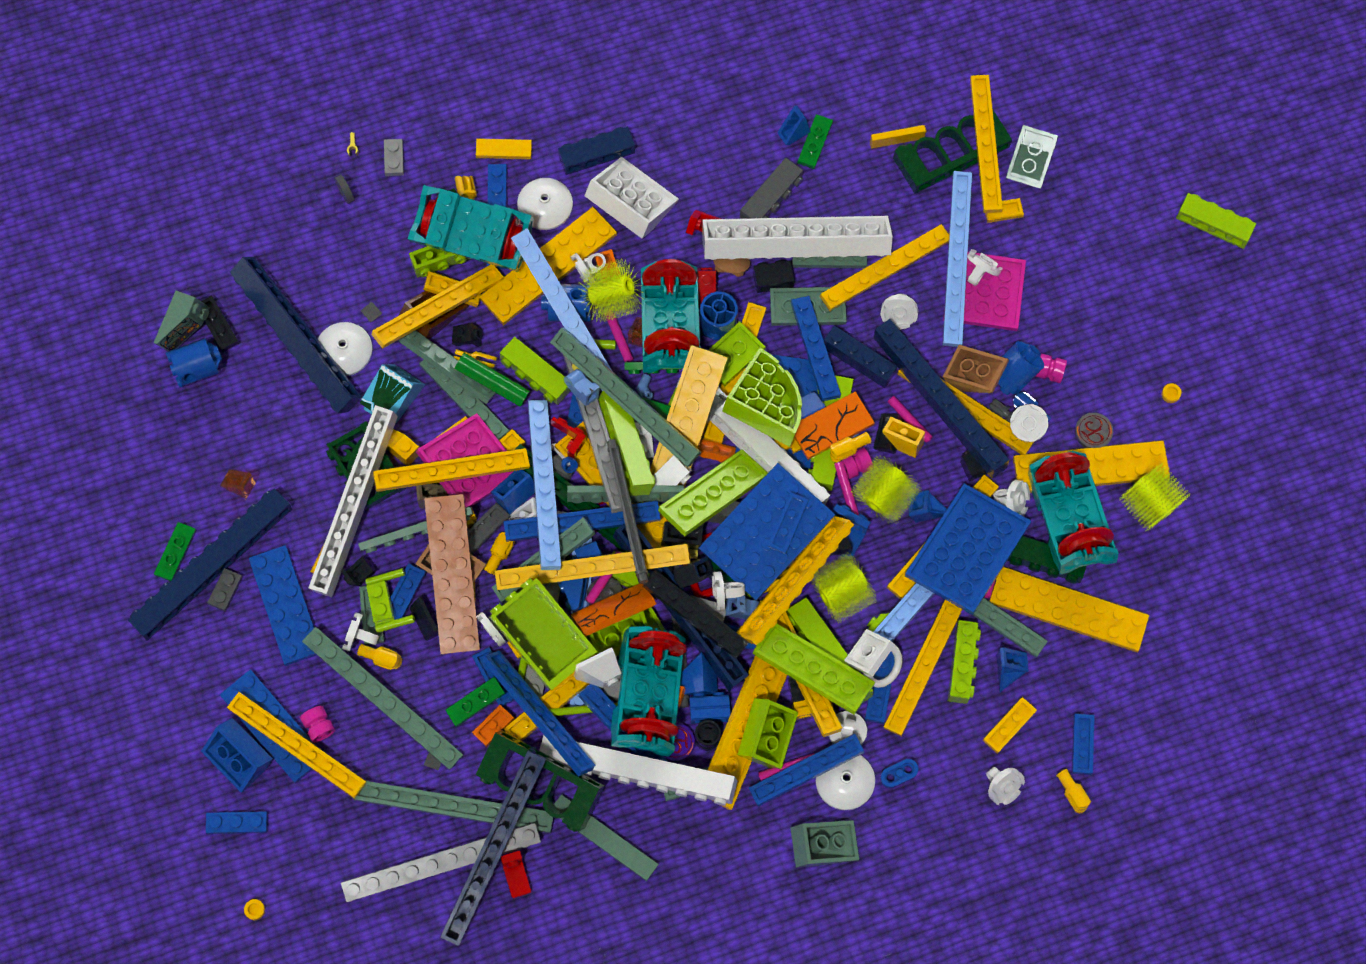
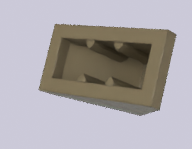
(429, 491)

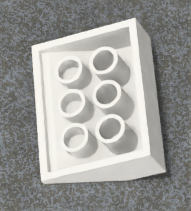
(630, 197)

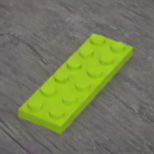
(712, 492)
(814, 668)

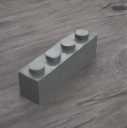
(773, 191)

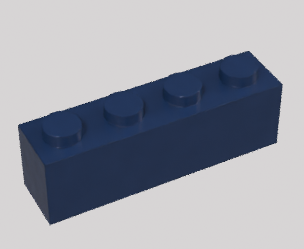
(596, 150)
(859, 357)

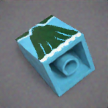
(392, 390)

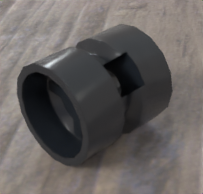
(707, 735)

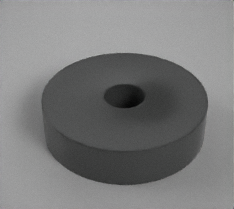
(344, 189)

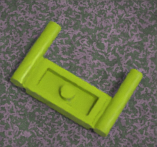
(381, 603)

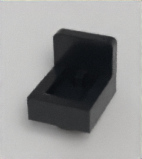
(467, 334)
(358, 572)

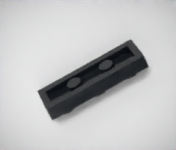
(218, 326)

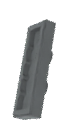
(486, 527)

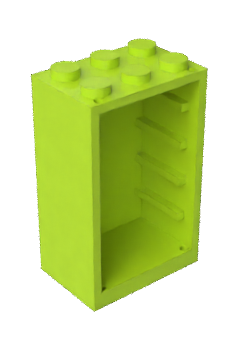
(542, 633)

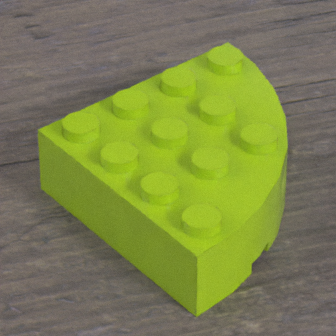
(766, 399)

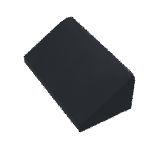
(881, 441)
(424, 619)

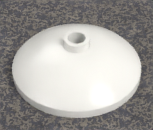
(546, 213)
(356, 352)
(851, 793)

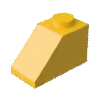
(904, 436)
(402, 447)

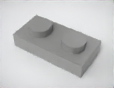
(393, 157)

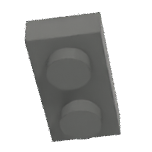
(225, 590)

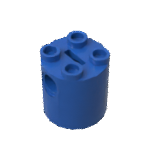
(576, 297)
(717, 315)
(194, 362)
(1022, 367)

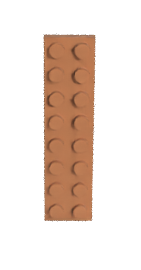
(452, 574)

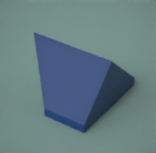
(794, 127)
(925, 507)
(1010, 666)
(699, 677)

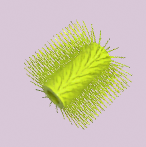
(611, 290)
(886, 489)
(1153, 496)
(843, 587)

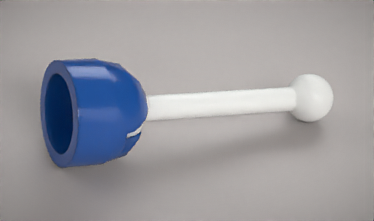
(566, 461)

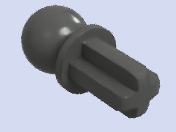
(1001, 409)

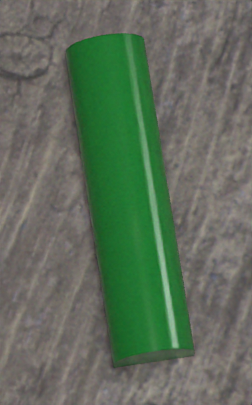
(491, 379)

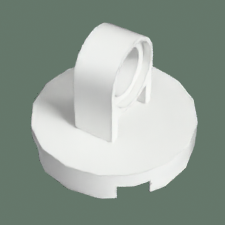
(586, 264)
(983, 264)
(900, 310)
(1029, 423)
(1014, 496)
(725, 590)
(491, 629)
(355, 632)
(851, 725)
(1004, 785)

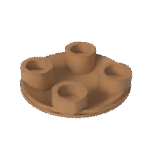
(735, 266)

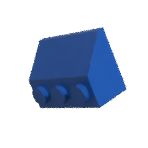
(236, 754)

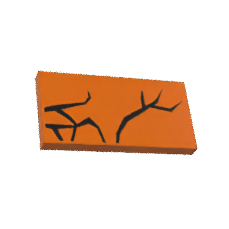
(832, 424)
(613, 609)

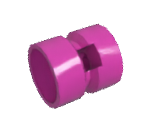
(1052, 368)
(858, 463)
(318, 725)

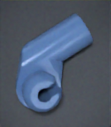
(642, 387)

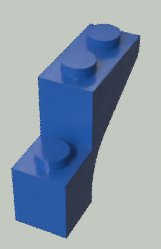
(576, 589)

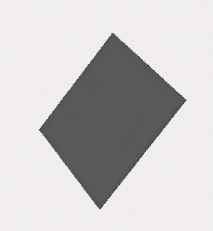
(371, 312)
(432, 762)

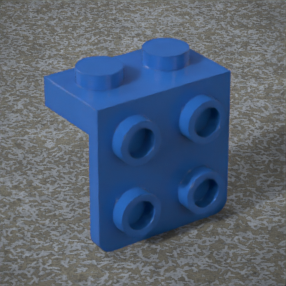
(858, 531)

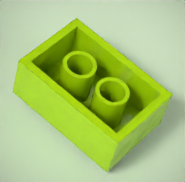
(767, 733)

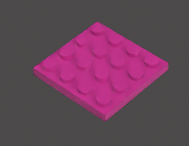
(995, 299)
(466, 440)

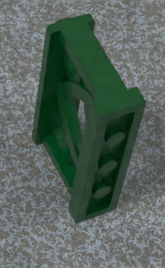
(350, 457)

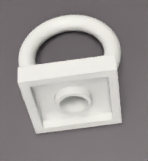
(869, 655)

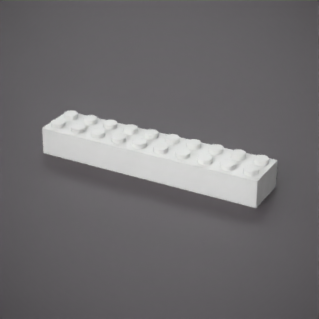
(796, 237)

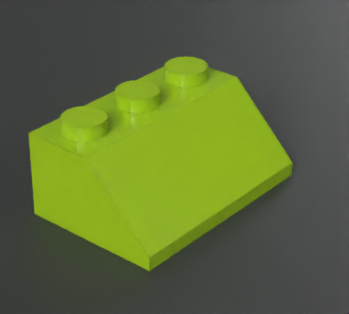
(613, 634)

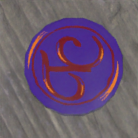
(683, 743)

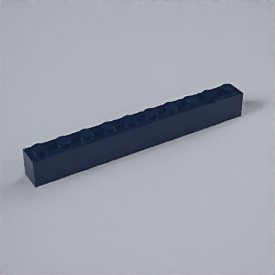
(295, 335)
(941, 399)
(210, 564)
(723, 664)
(493, 847)

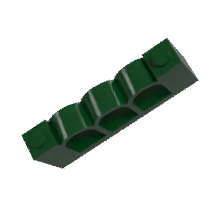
(916, 172)
(584, 801)

